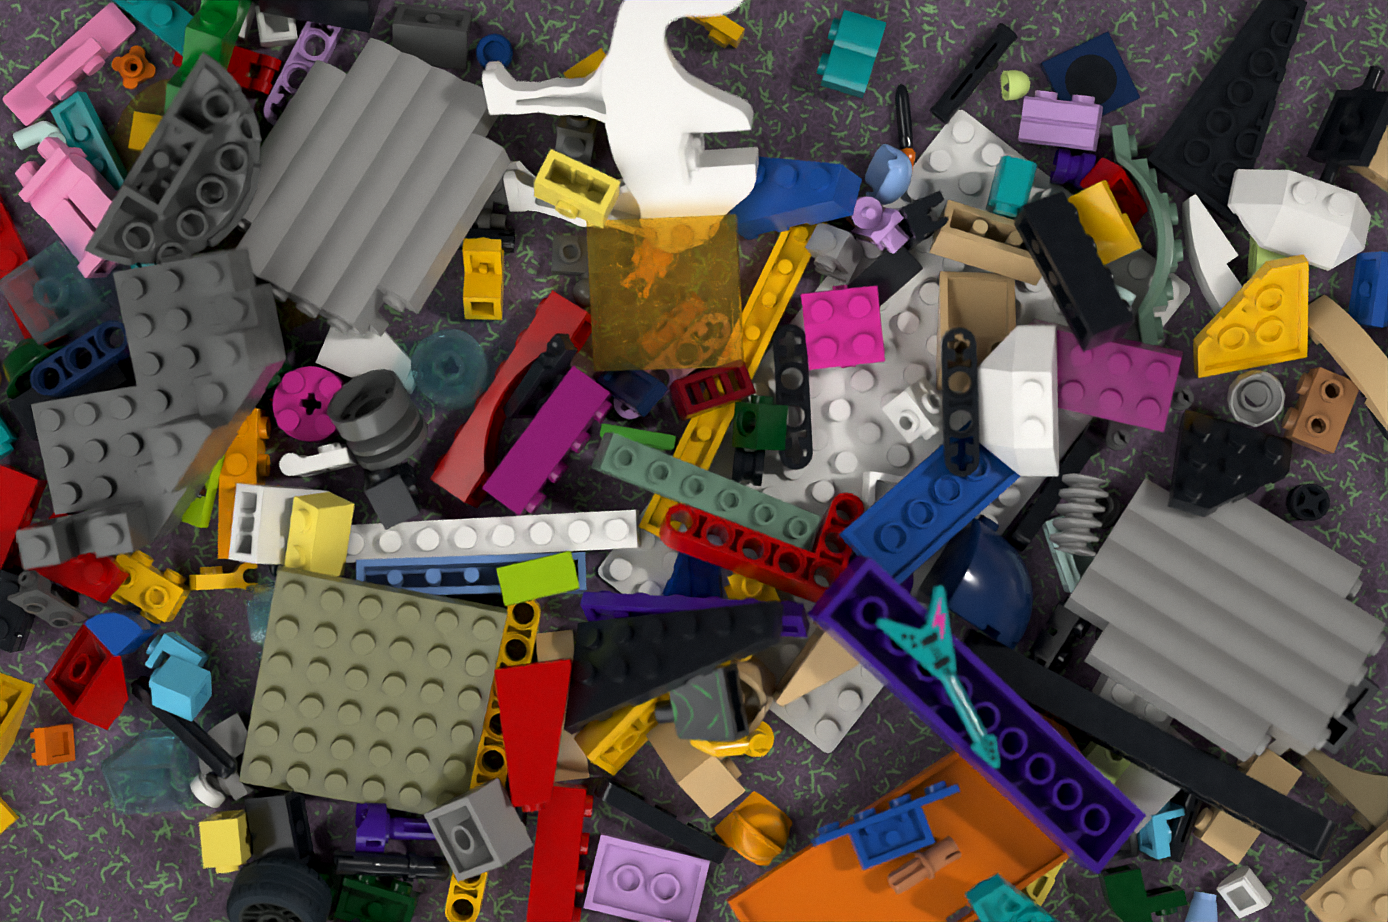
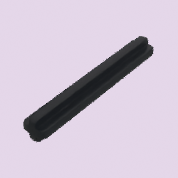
(189, 733)

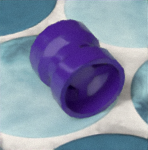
(1071, 168)

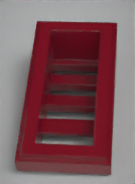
(682, 401)

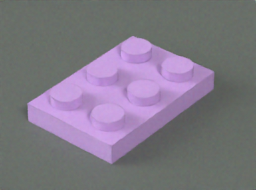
(645, 881)

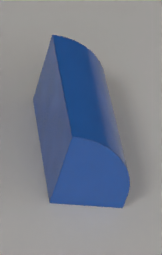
(122, 630)

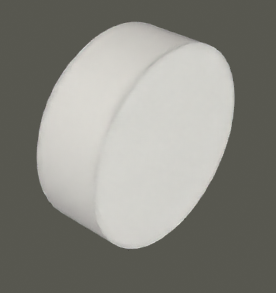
(208, 790)

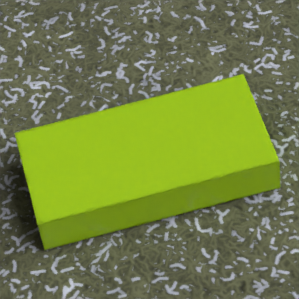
(537, 578)

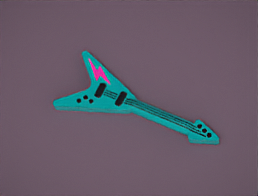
(934, 651)

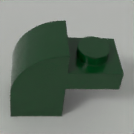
(1128, 899)

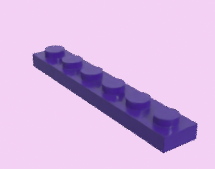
(610, 605)

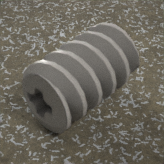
(1078, 514)

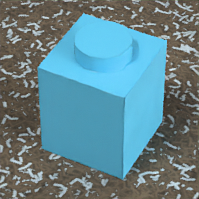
(180, 688)

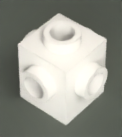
(916, 411)

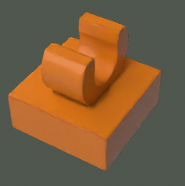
(53, 744)

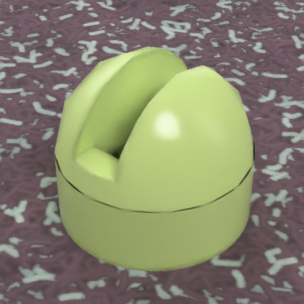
(1018, 84)

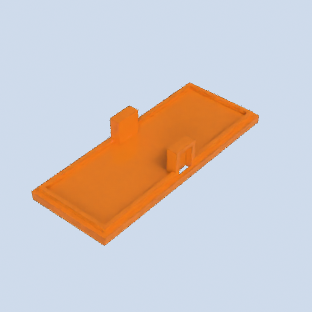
(830, 886)

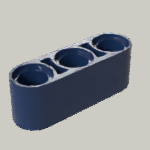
(67, 365)

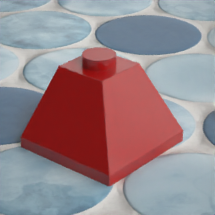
(89, 680)

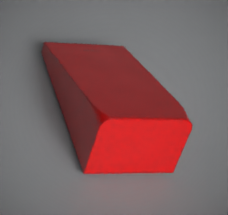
(1122, 188)

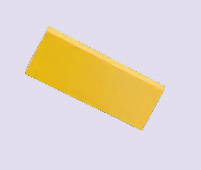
(620, 737)

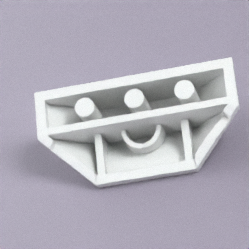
(1300, 215)
(1021, 401)

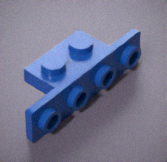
(889, 833)

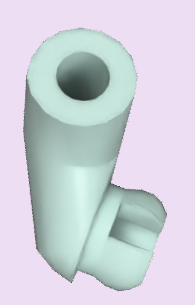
(36, 134)

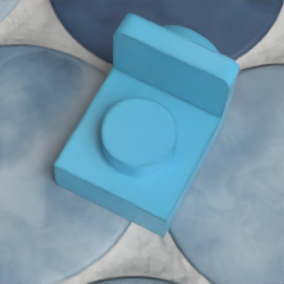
(175, 646)
(1156, 834)

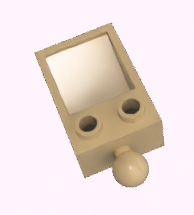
(980, 304)
(815, 665)

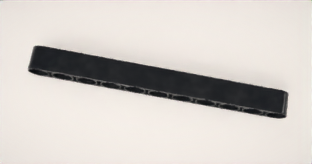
(1156, 750)

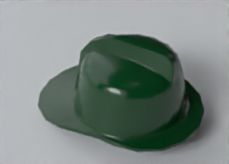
(20, 363)

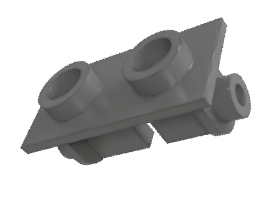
(47, 602)

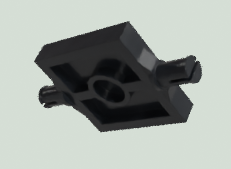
(1351, 127)

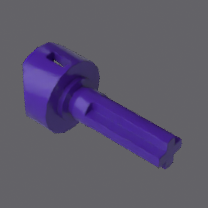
(378, 827)

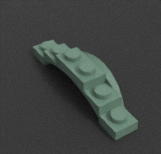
(1163, 216)

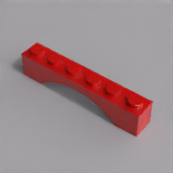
(474, 452)

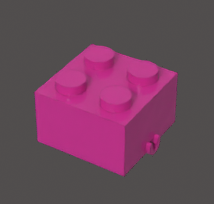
(843, 327)

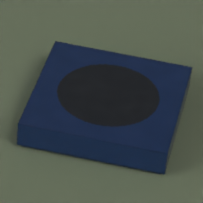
(1092, 71)

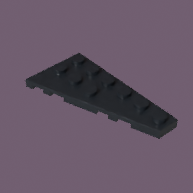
(653, 654)

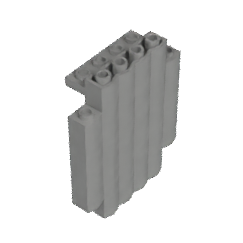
(370, 187)
(1227, 622)

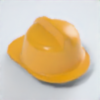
(756, 829)

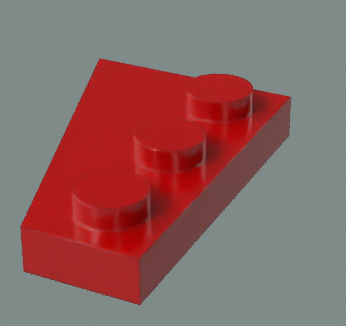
(84, 573)

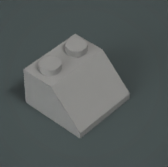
(478, 830)

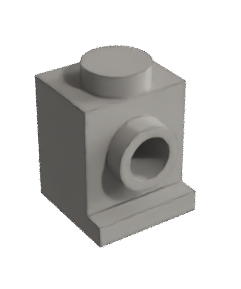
(834, 252)

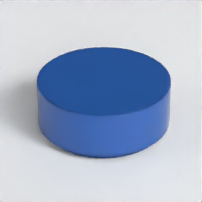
(494, 48)

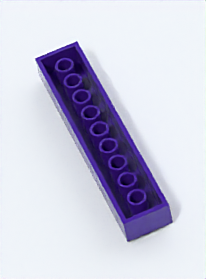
(1037, 765)

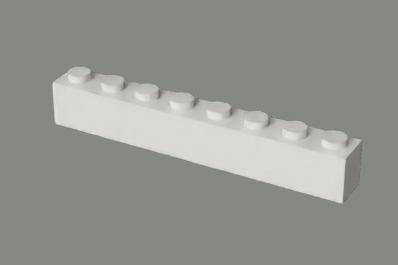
(496, 535)

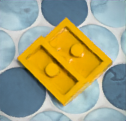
(1105, 222)

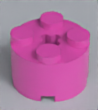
(291, 402)

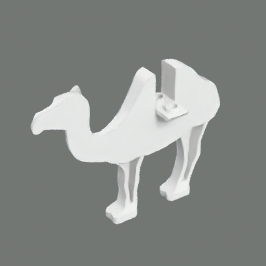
(651, 119)

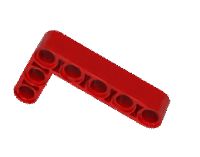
(768, 549)

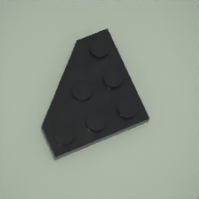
(1223, 463)

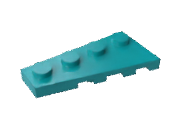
(1002, 902)

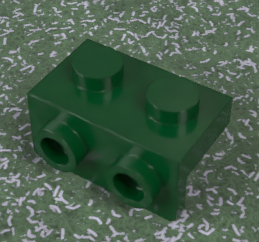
(376, 900)

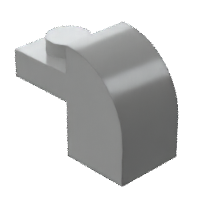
(232, 736)

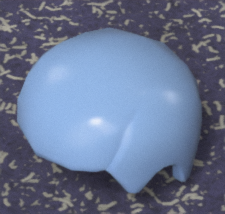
(888, 174)

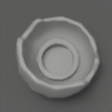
(1262, 390)

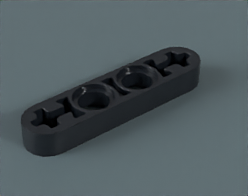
(798, 397)
(960, 401)
(1072, 463)
(661, 820)

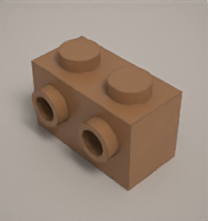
(1320, 410)

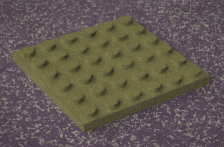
(370, 692)

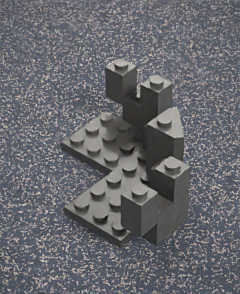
(143, 451)

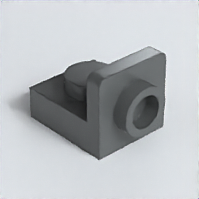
(576, 137)

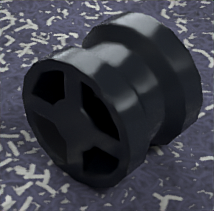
(748, 466)
(1314, 499)

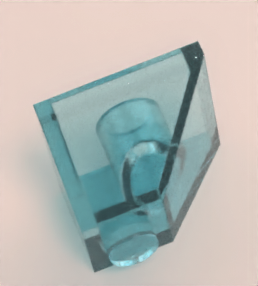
(149, 774)

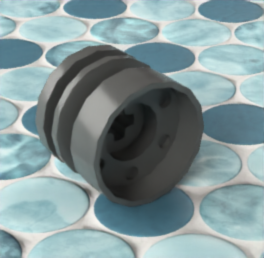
(377, 419)

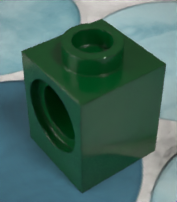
(760, 424)

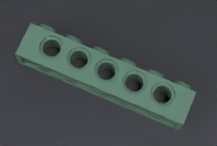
(704, 490)

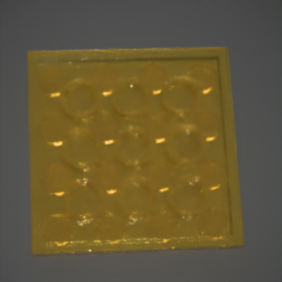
(665, 293)

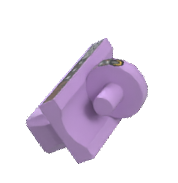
(878, 224)

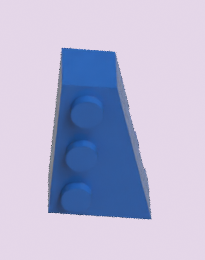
(796, 194)

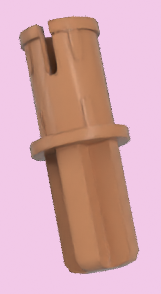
(924, 865)

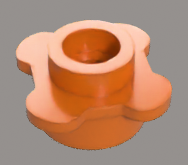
(143, 72)

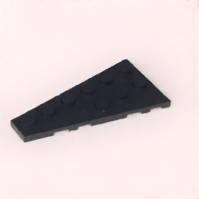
(1230, 109)

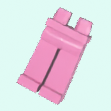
(70, 198)

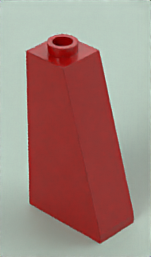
(532, 720)

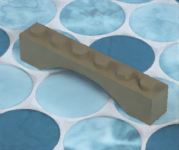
(1361, 790)

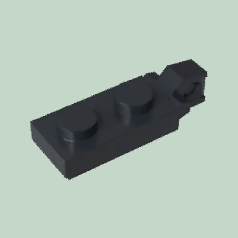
(541, 378)

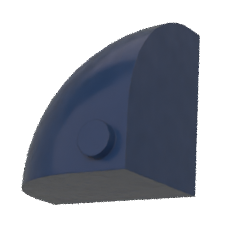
(984, 582)

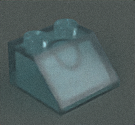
(53, 294)

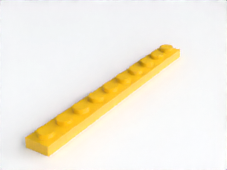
(759, 323)

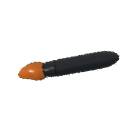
(904, 122)

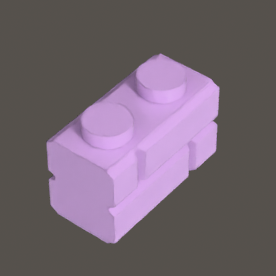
(1060, 122)

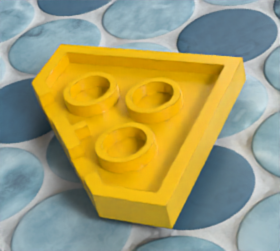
(1260, 322)

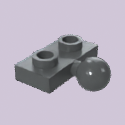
(571, 258)

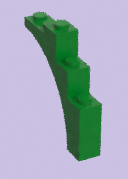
(210, 31)

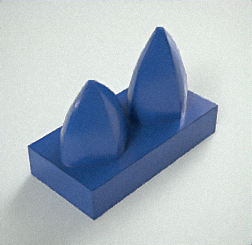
(1370, 290)

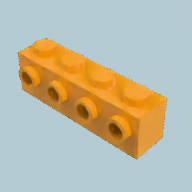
(243, 463)

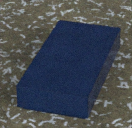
(633, 388)

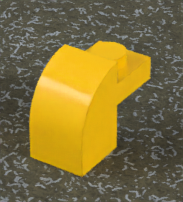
(483, 278)

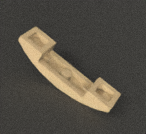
(1352, 351)
(571, 760)

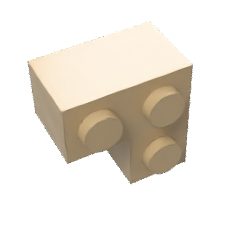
(703, 777)

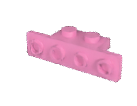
(70, 64)

